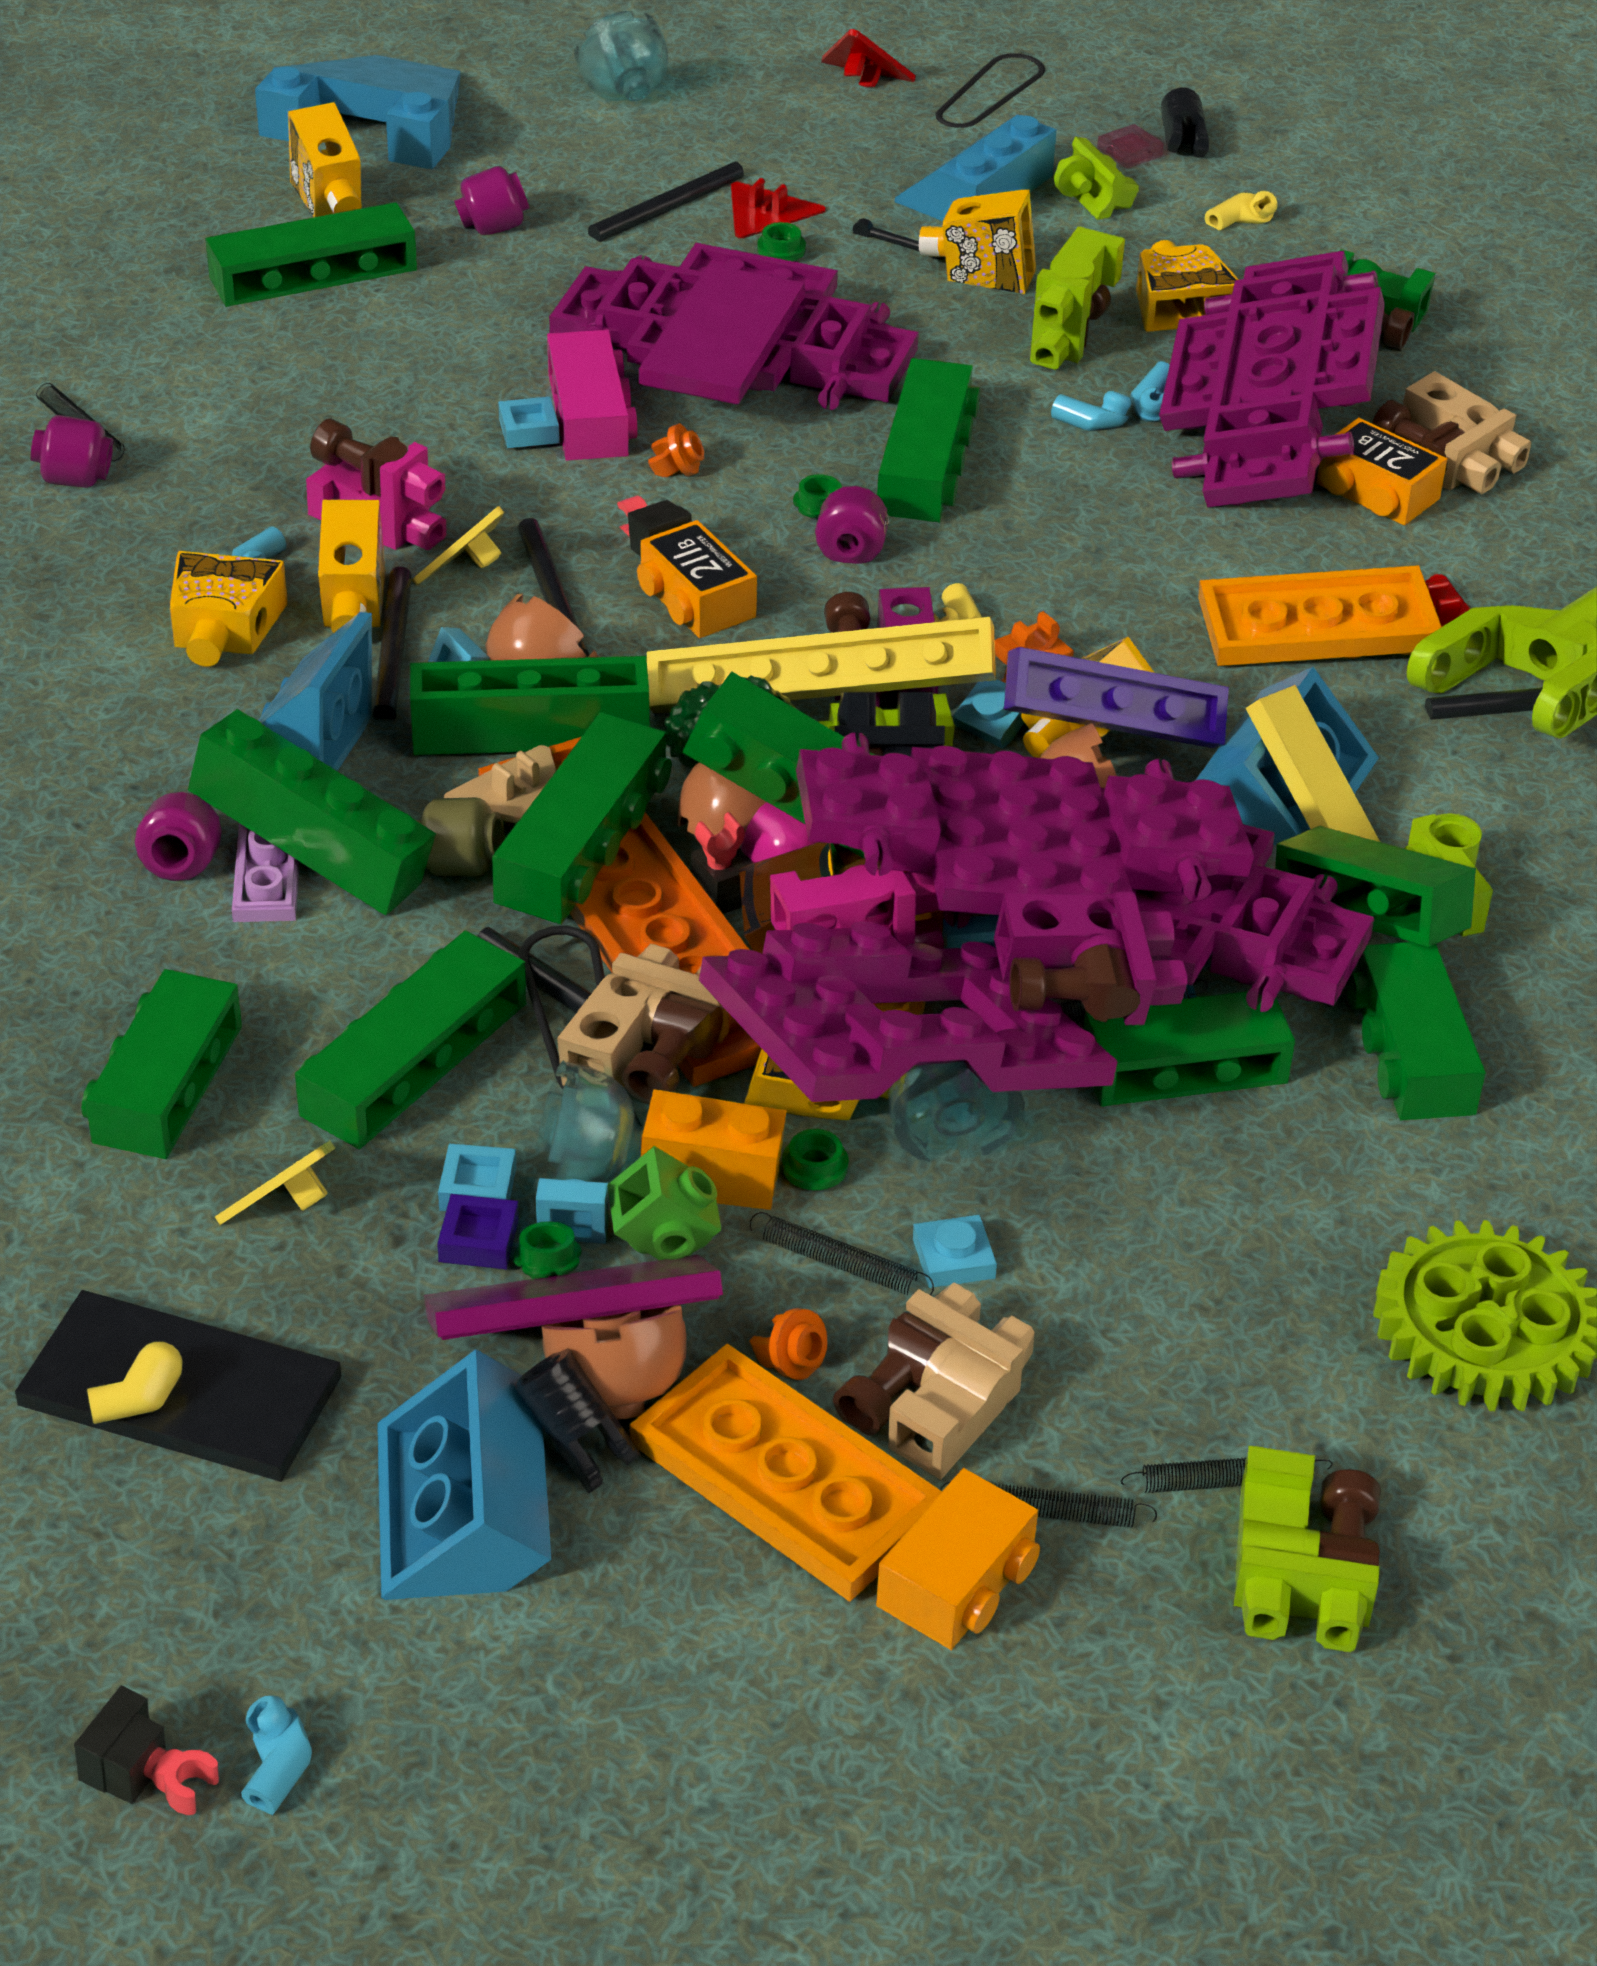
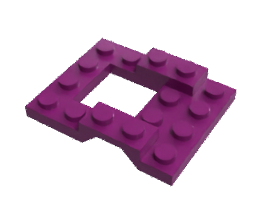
(817, 1018)

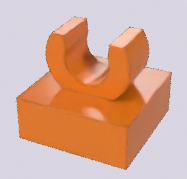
(1038, 636)

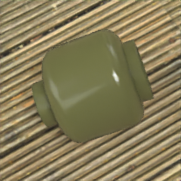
(464, 836)

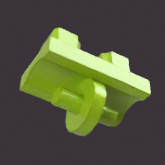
(1094, 180)

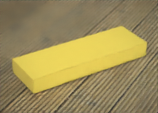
(1308, 764)

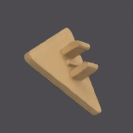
(512, 785)

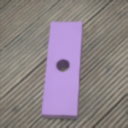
(263, 881)

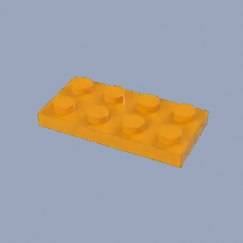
(1317, 615)
(784, 1469)

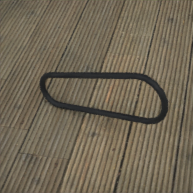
(1010, 55)
(532, 989)

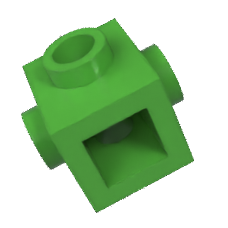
(664, 1206)

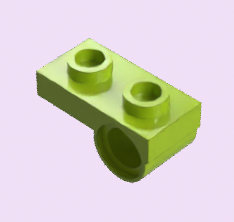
(1458, 841)

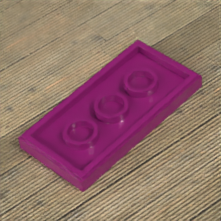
(722, 334)
(572, 1296)

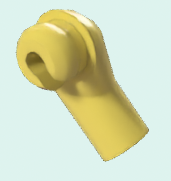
(1243, 209)
(958, 604)
(142, 1389)

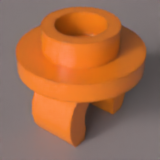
(677, 451)
(795, 1344)

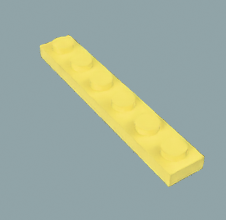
(834, 661)

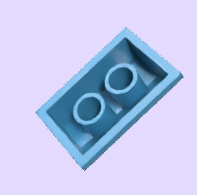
(1005, 160)
(327, 695)
(1253, 775)
(462, 1486)

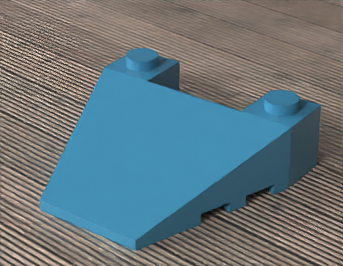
(407, 95)

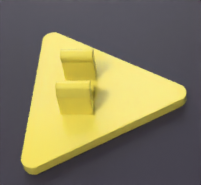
(474, 542)
(298, 1180)

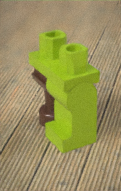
(1074, 295)
(1303, 1570)

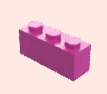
(590, 395)

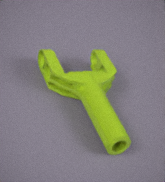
(1540, 641)

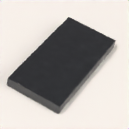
(232, 1405)

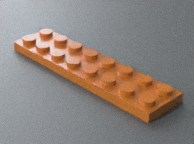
(658, 901)

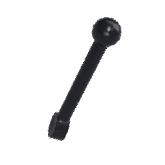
(865, 228)

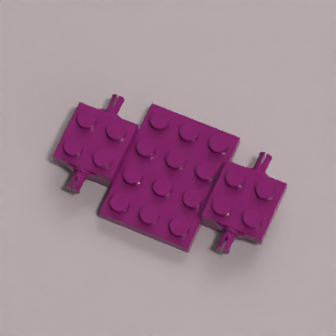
(826, 344)
(1263, 366)
(1020, 823)
(1262, 930)

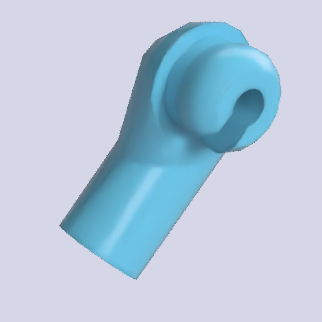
(1149, 393)
(1092, 417)
(263, 545)
(282, 1749)

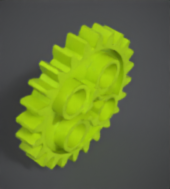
(1488, 1315)

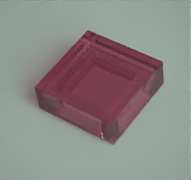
(1130, 146)

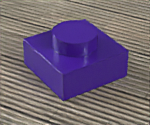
(478, 1231)

